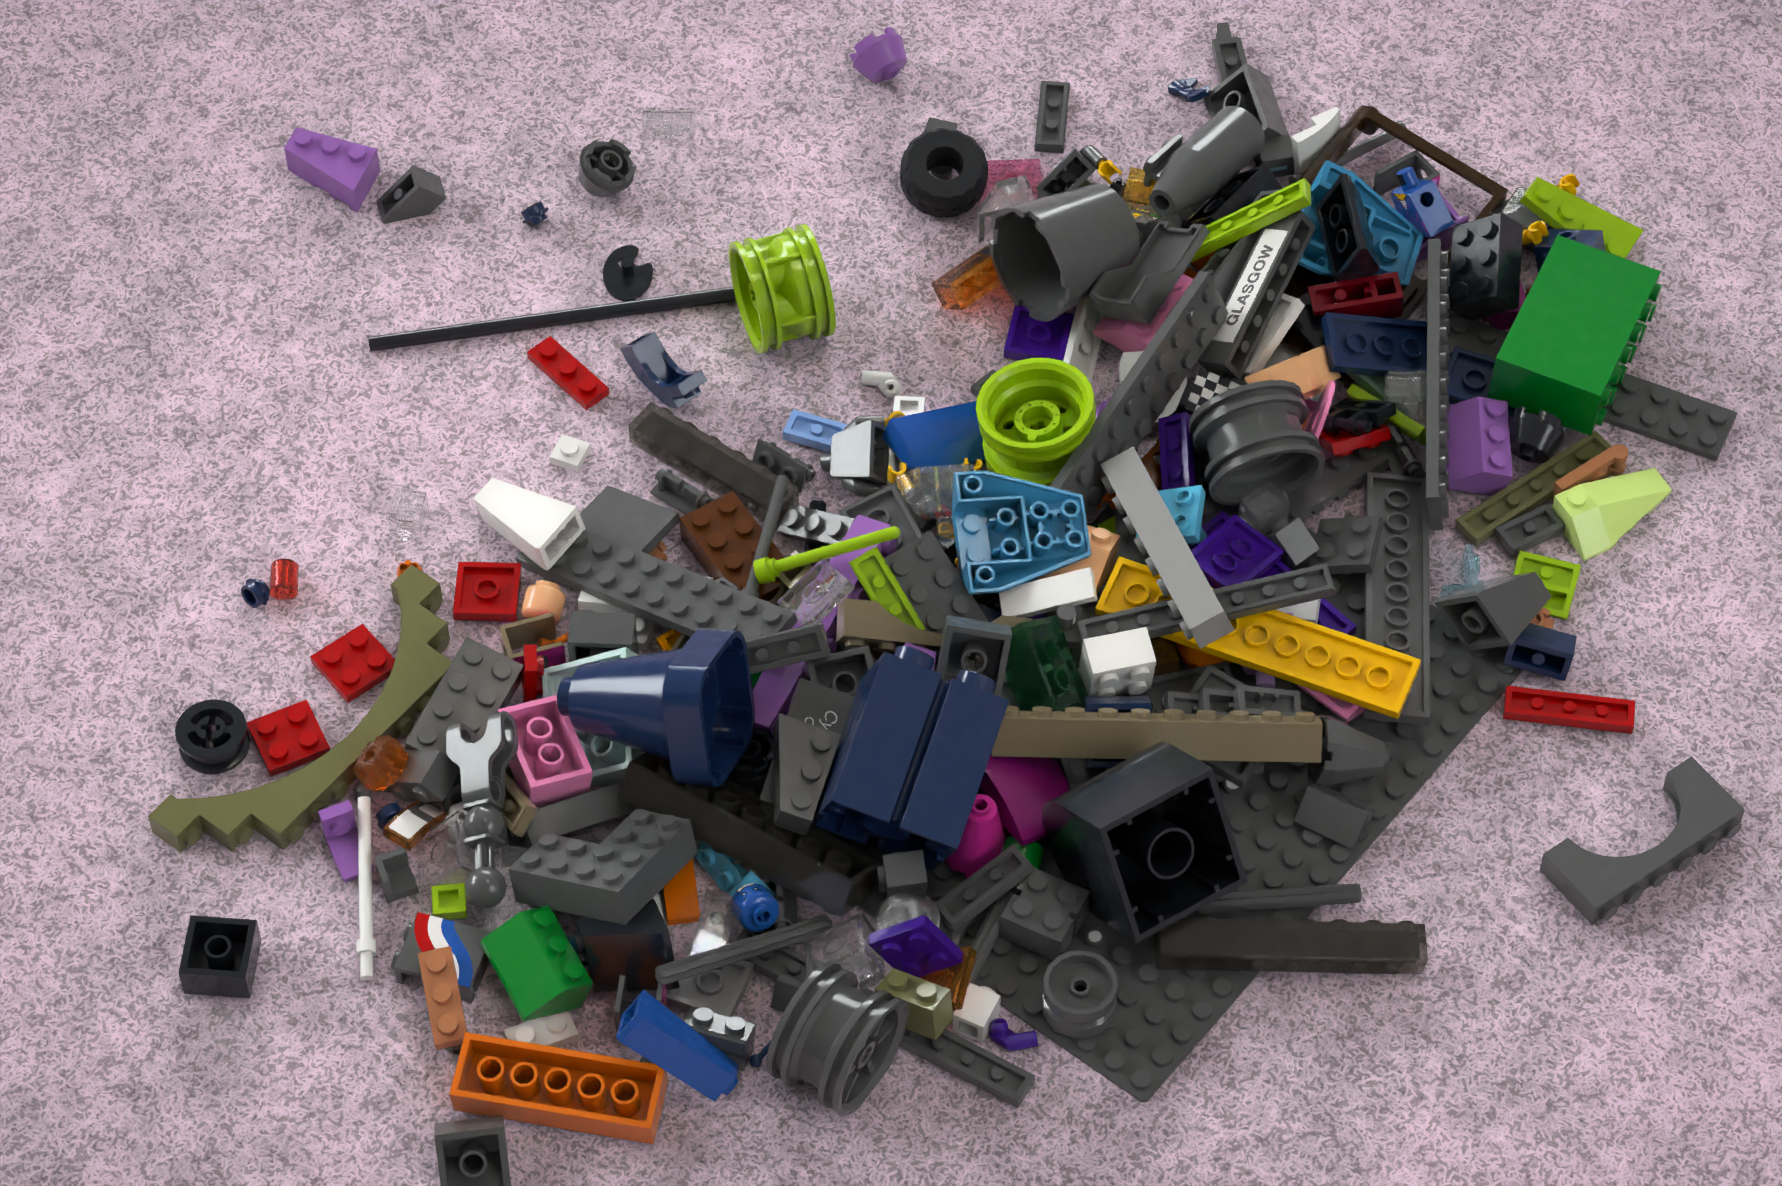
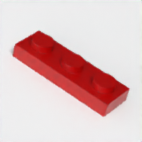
(568, 373)

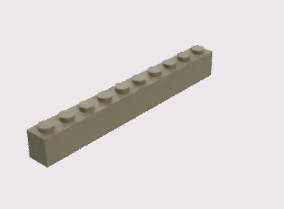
(1123, 735)

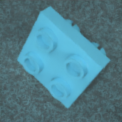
(1186, 508)

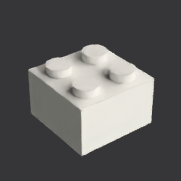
(1118, 663)

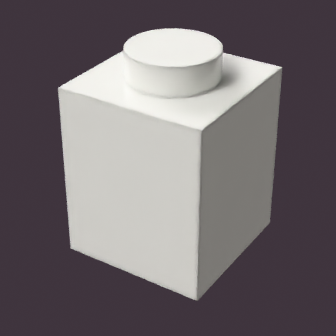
(978, 1011)

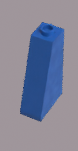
(676, 1047)

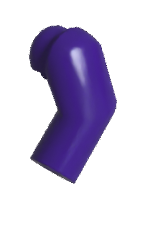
(1010, 1040)

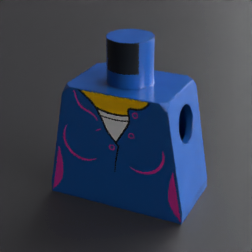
(1421, 203)

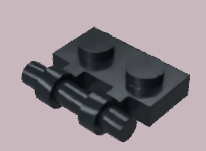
(1358, 415)

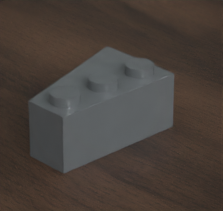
(801, 769)

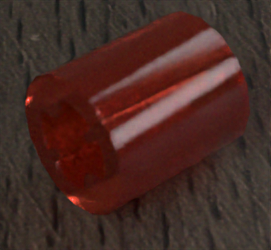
(284, 579)

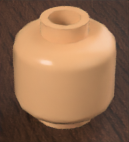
(542, 599)

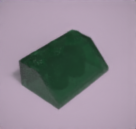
(1043, 667)

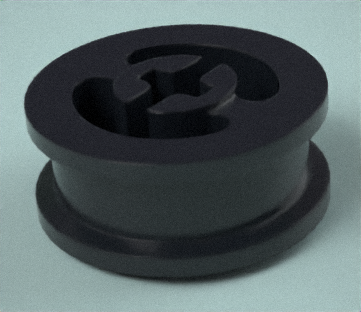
(229, 740)

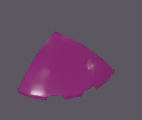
(1020, 791)

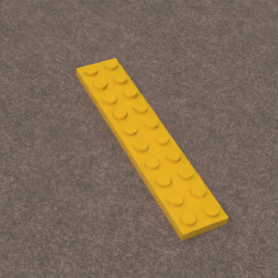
(1285, 647)

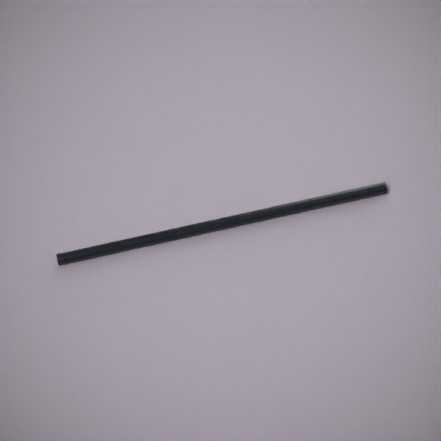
(552, 318)

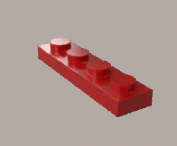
(1569, 709)

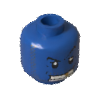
(755, 907)

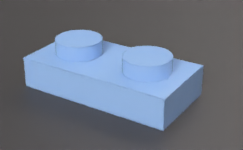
(811, 430)

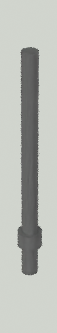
(767, 531)

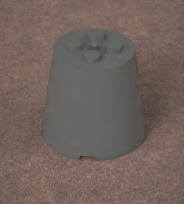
(1060, 245)

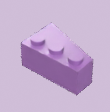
(333, 164)

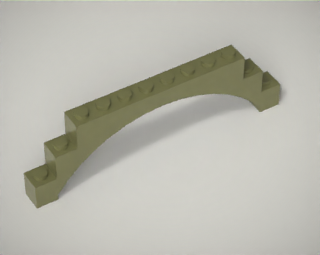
(292, 803)

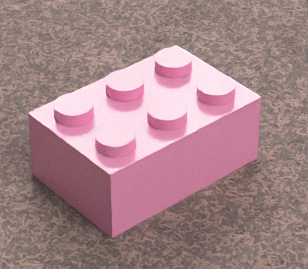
(549, 753)

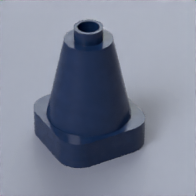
(671, 704)

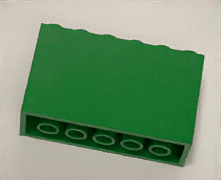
(1575, 334)

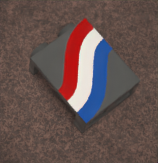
(434, 933)

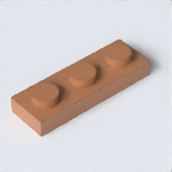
(443, 997)

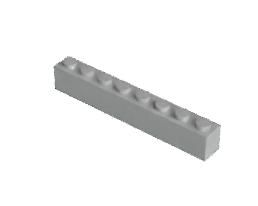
(1166, 547)

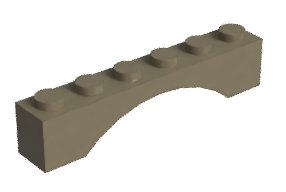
(868, 623)

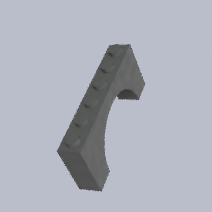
(1603, 883)

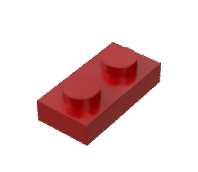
(532, 673)

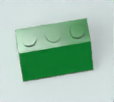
(537, 964)

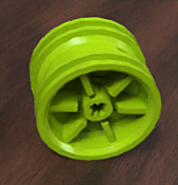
(1047, 416)

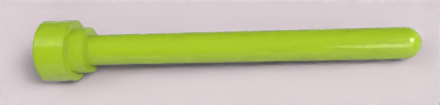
(767, 569)

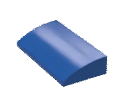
(936, 437)

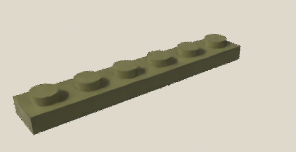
(1527, 491)

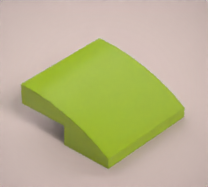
(1558, 578)

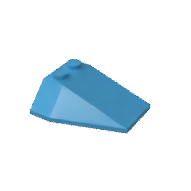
(1394, 237)

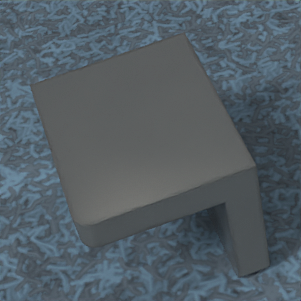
(395, 875)

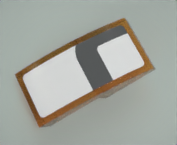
(413, 824)

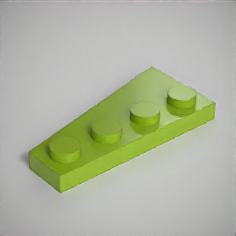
(1568, 211)

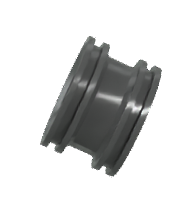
(1255, 439)
(837, 1038)

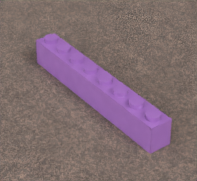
(777, 686)

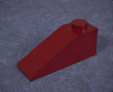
(1363, 296)

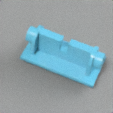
(720, 867)

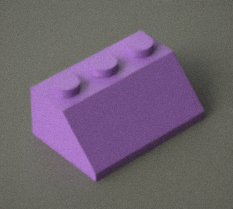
(1479, 446)

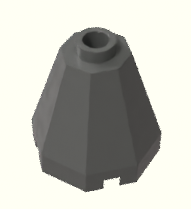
(1347, 754)

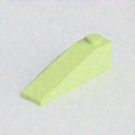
(1607, 508)

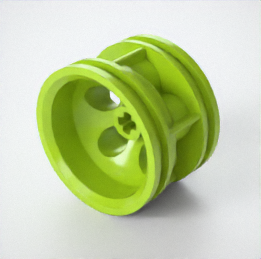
(782, 288)

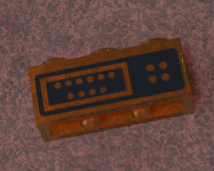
(967, 281)

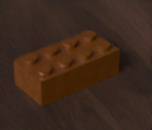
(725, 542)

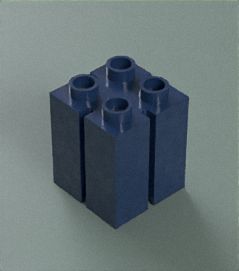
(911, 757)

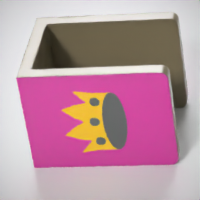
(528, 632)

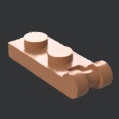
(1600, 467)

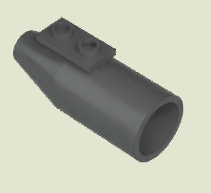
(1204, 162)

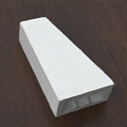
(530, 521)

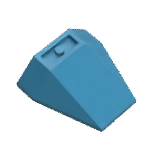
(1014, 530)

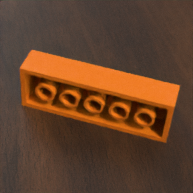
(559, 1088)

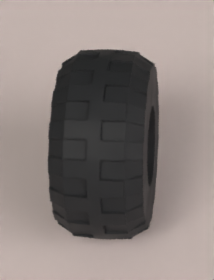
(948, 149)

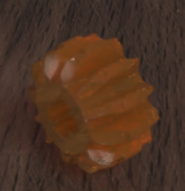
(381, 763)

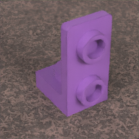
(341, 836)

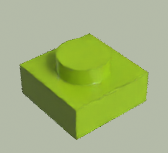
(449, 901)

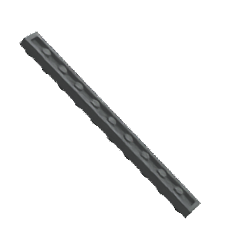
(947, 1051)

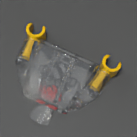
(930, 491)

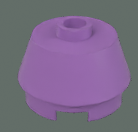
(880, 56)

